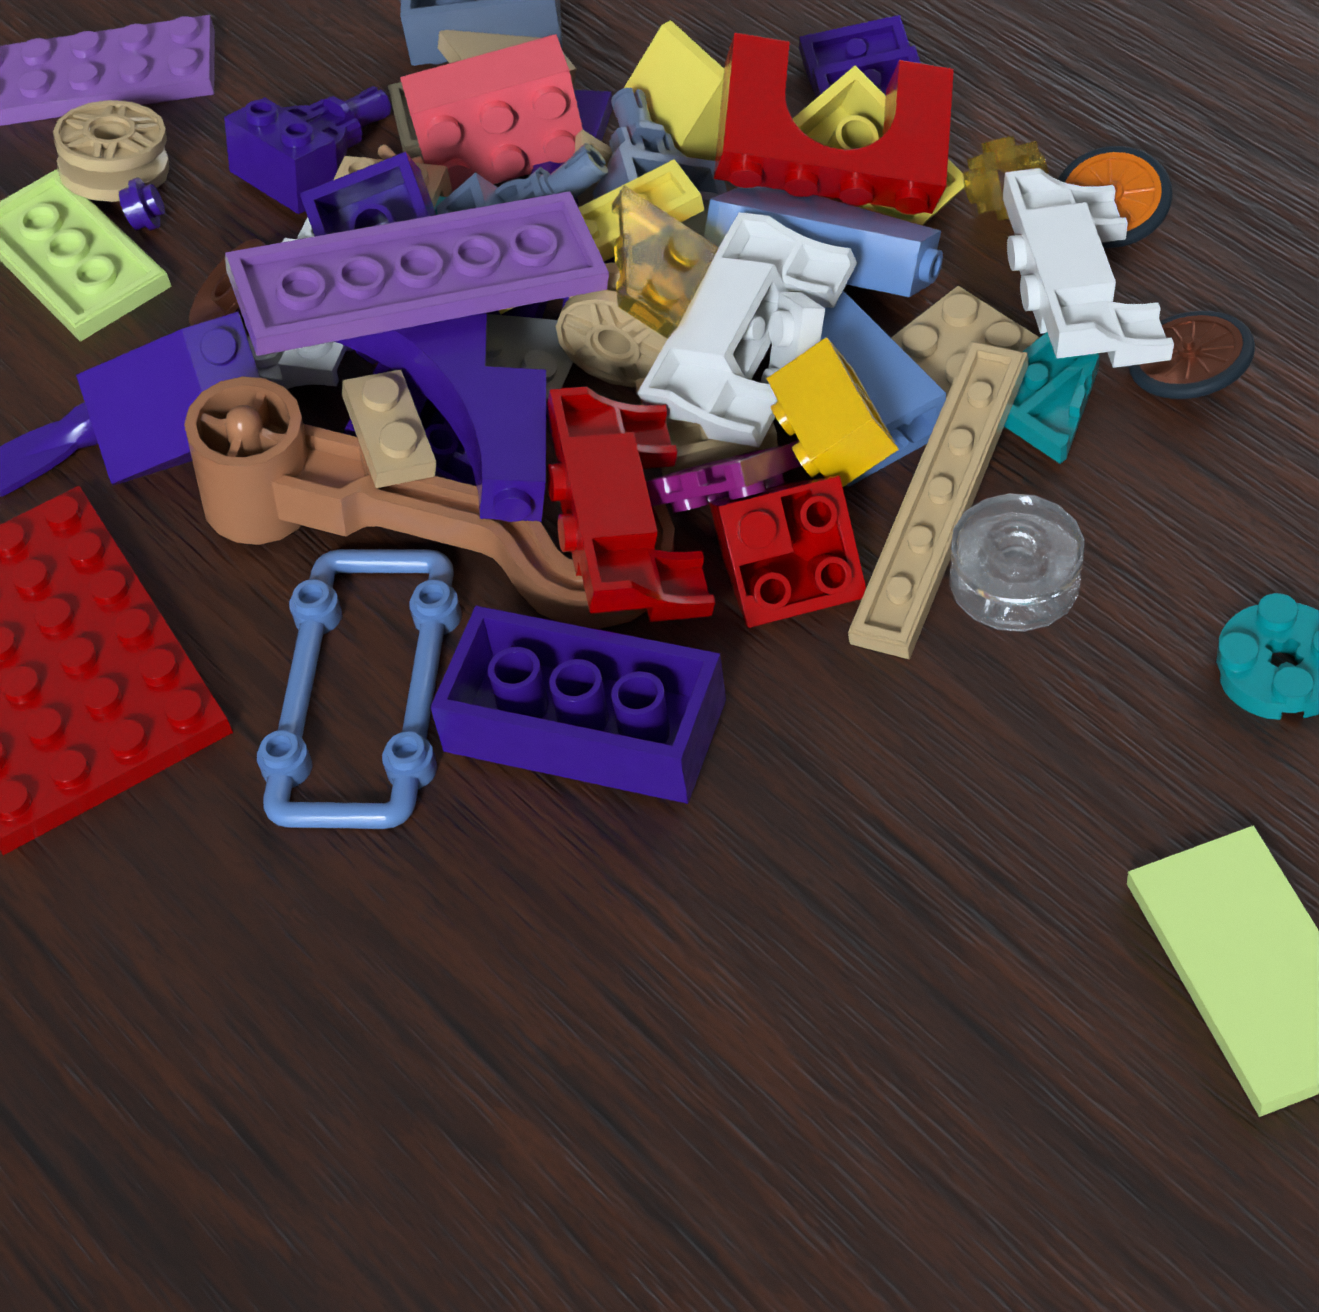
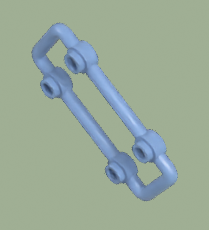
(408, 755)

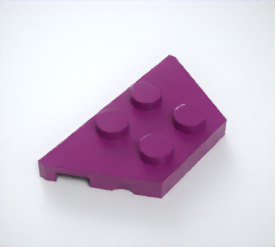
(731, 477)

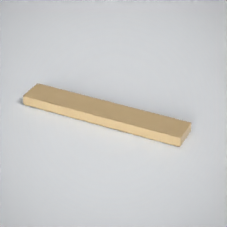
(937, 497)

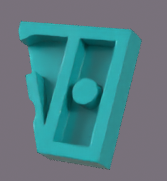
(1052, 398)

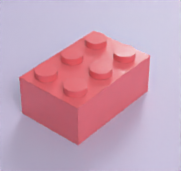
(496, 112)

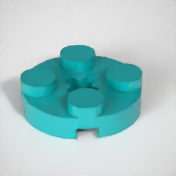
(1247, 652)

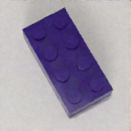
(580, 703)

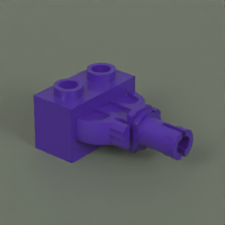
(298, 145)

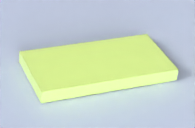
(74, 257)
(1244, 959)

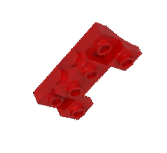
(608, 507)

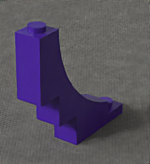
(491, 409)

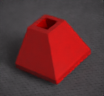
(789, 550)

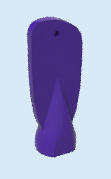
(44, 448)

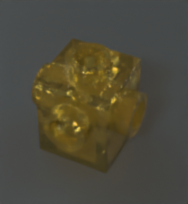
(982, 178)

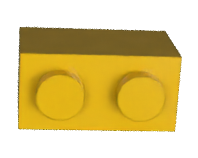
(829, 414)

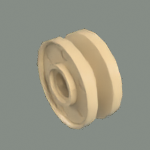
(108, 146)
(606, 338)

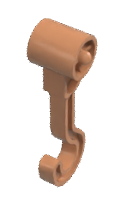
(271, 474)

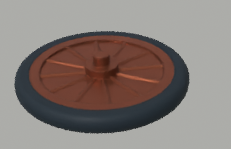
(1206, 356)

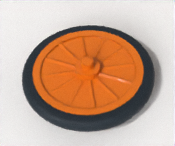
(1140, 186)

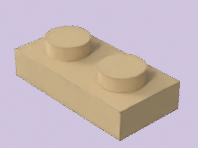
(388, 428)

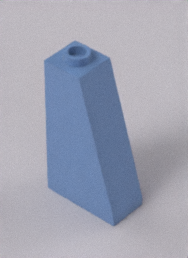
(888, 251)
(896, 385)

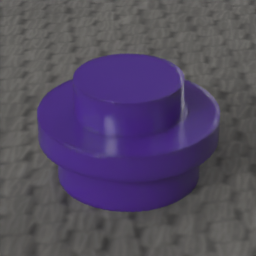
(141, 204)

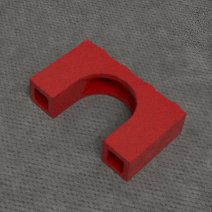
(767, 149)

